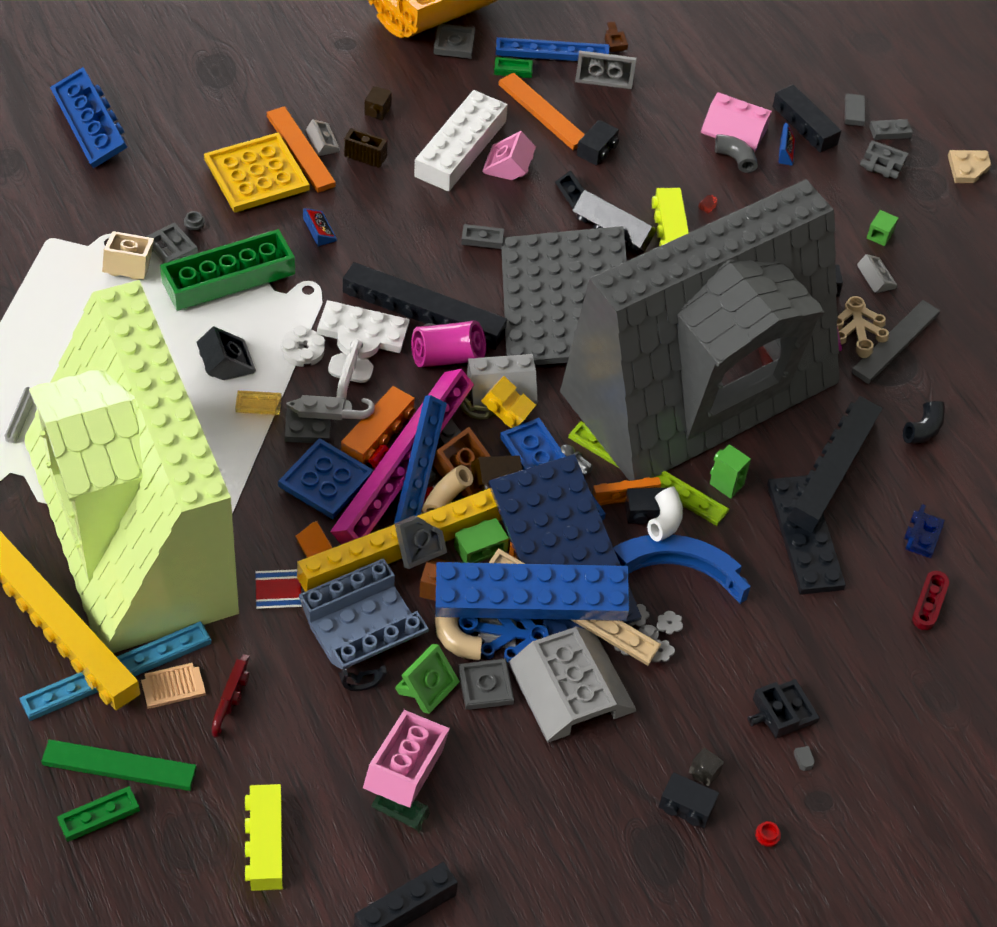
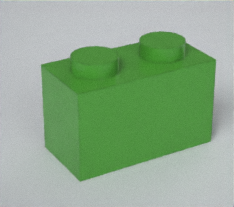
(729, 470)
(480, 541)

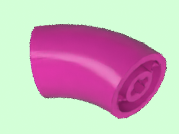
(448, 343)

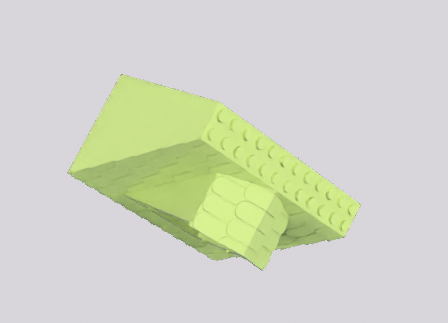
(132, 479)

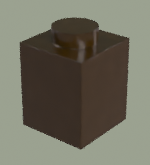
(378, 102)

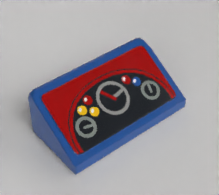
(787, 146)
(318, 226)

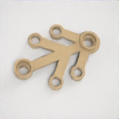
(857, 307)

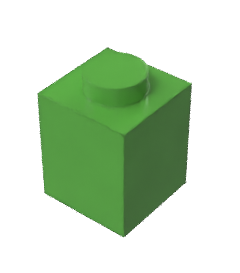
(882, 227)

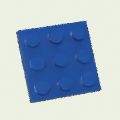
(325, 478)

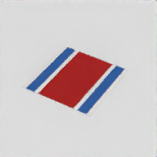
(277, 589)

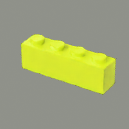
(669, 214)
(265, 837)

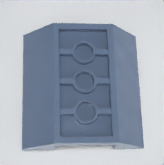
(360, 615)

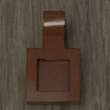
(615, 39)

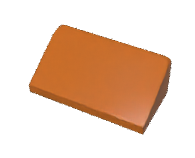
(313, 540)

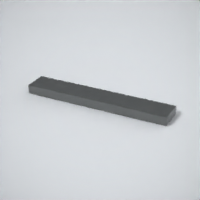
(898, 340)

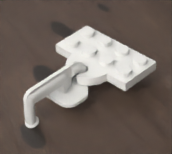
(359, 336)

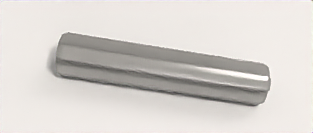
(19, 416)

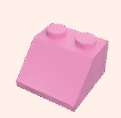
(510, 157)

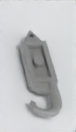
(328, 408)

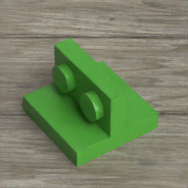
(428, 679)

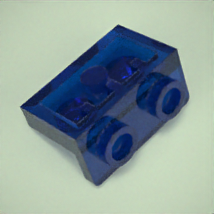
(924, 534)

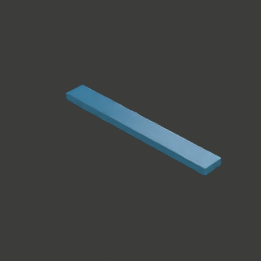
(136, 661)

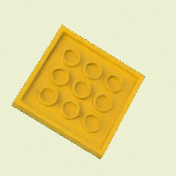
(256, 172)

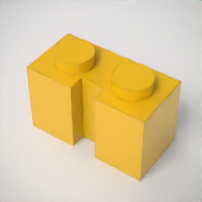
(507, 403)

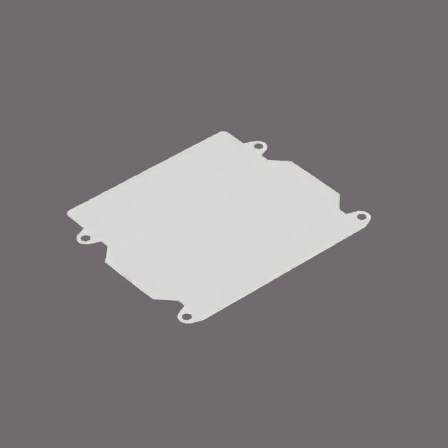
(53, 301)

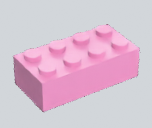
(406, 758)

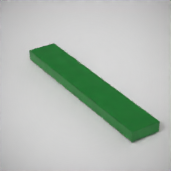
(119, 765)

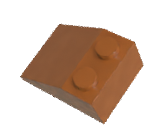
(460, 451)

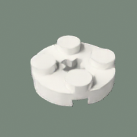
(306, 337)

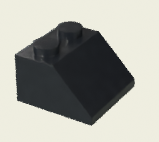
(225, 354)

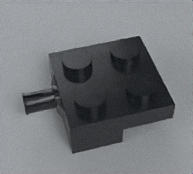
(783, 708)

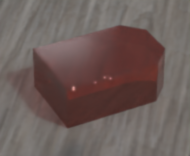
(708, 203)

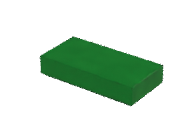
(507, 66)

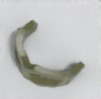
(468, 410)

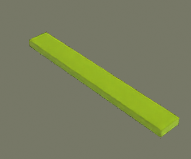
(689, 496)

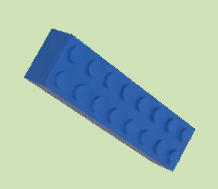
(532, 591)

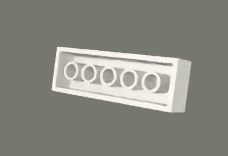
(460, 140)

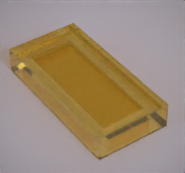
(258, 402)

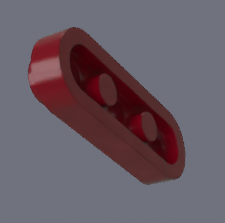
(934, 595)

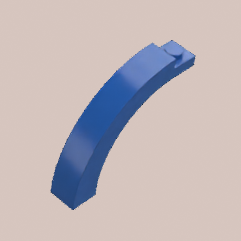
(686, 552)

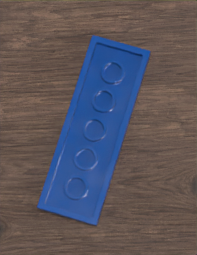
(535, 447)

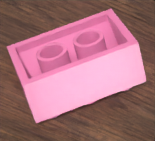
(736, 119)

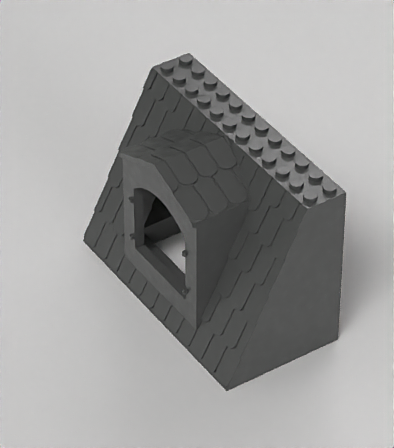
(685, 313)

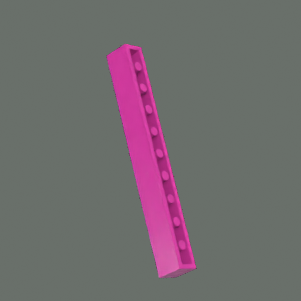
(391, 471)

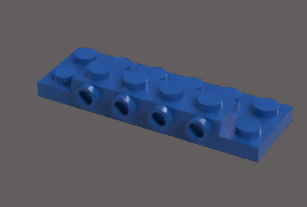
(89, 117)

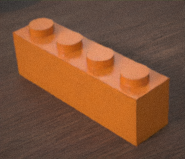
(377, 429)

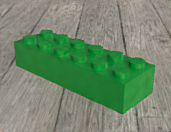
(227, 269)

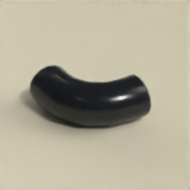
(928, 426)

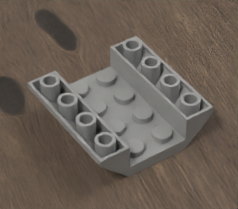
(569, 681)

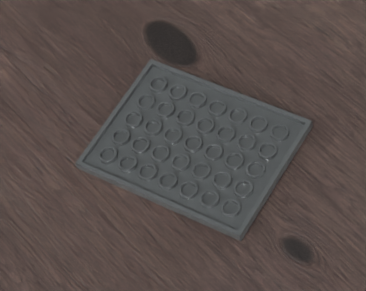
(547, 287)

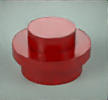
(768, 834)

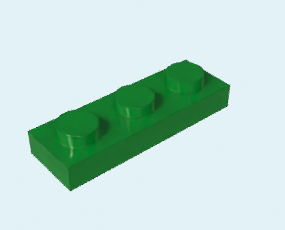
(98, 813)

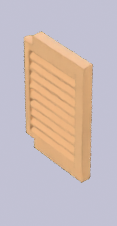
(172, 685)

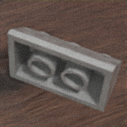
(605, 69)
(489, 370)

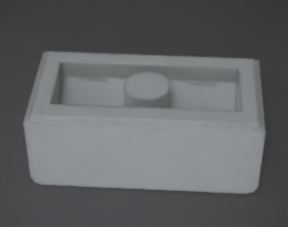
(322, 138)
(876, 274)

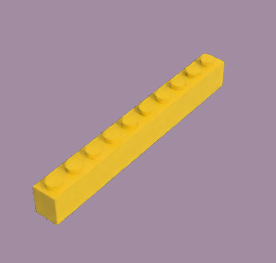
(384, 543)
(65, 628)

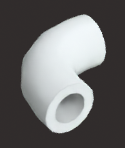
(670, 515)

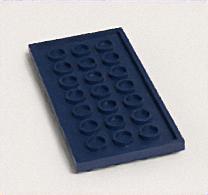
(555, 522)

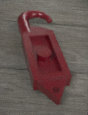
(231, 694)

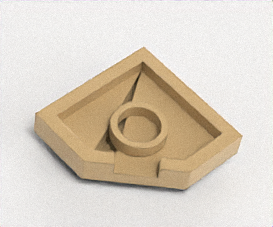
(968, 165)

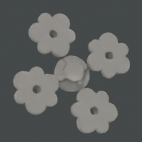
(668, 622)

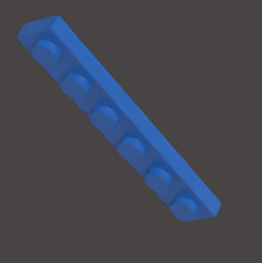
(545, 49)
(421, 458)

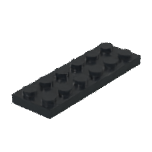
(809, 553)

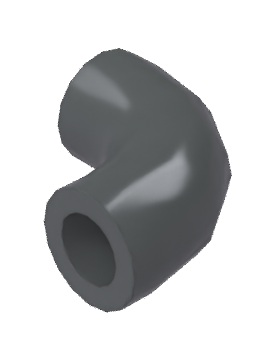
(738, 150)

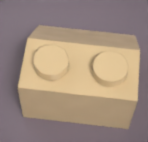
(127, 255)

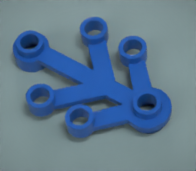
(506, 632)

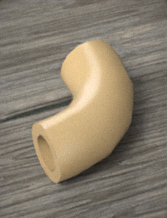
(448, 488)
(456, 640)

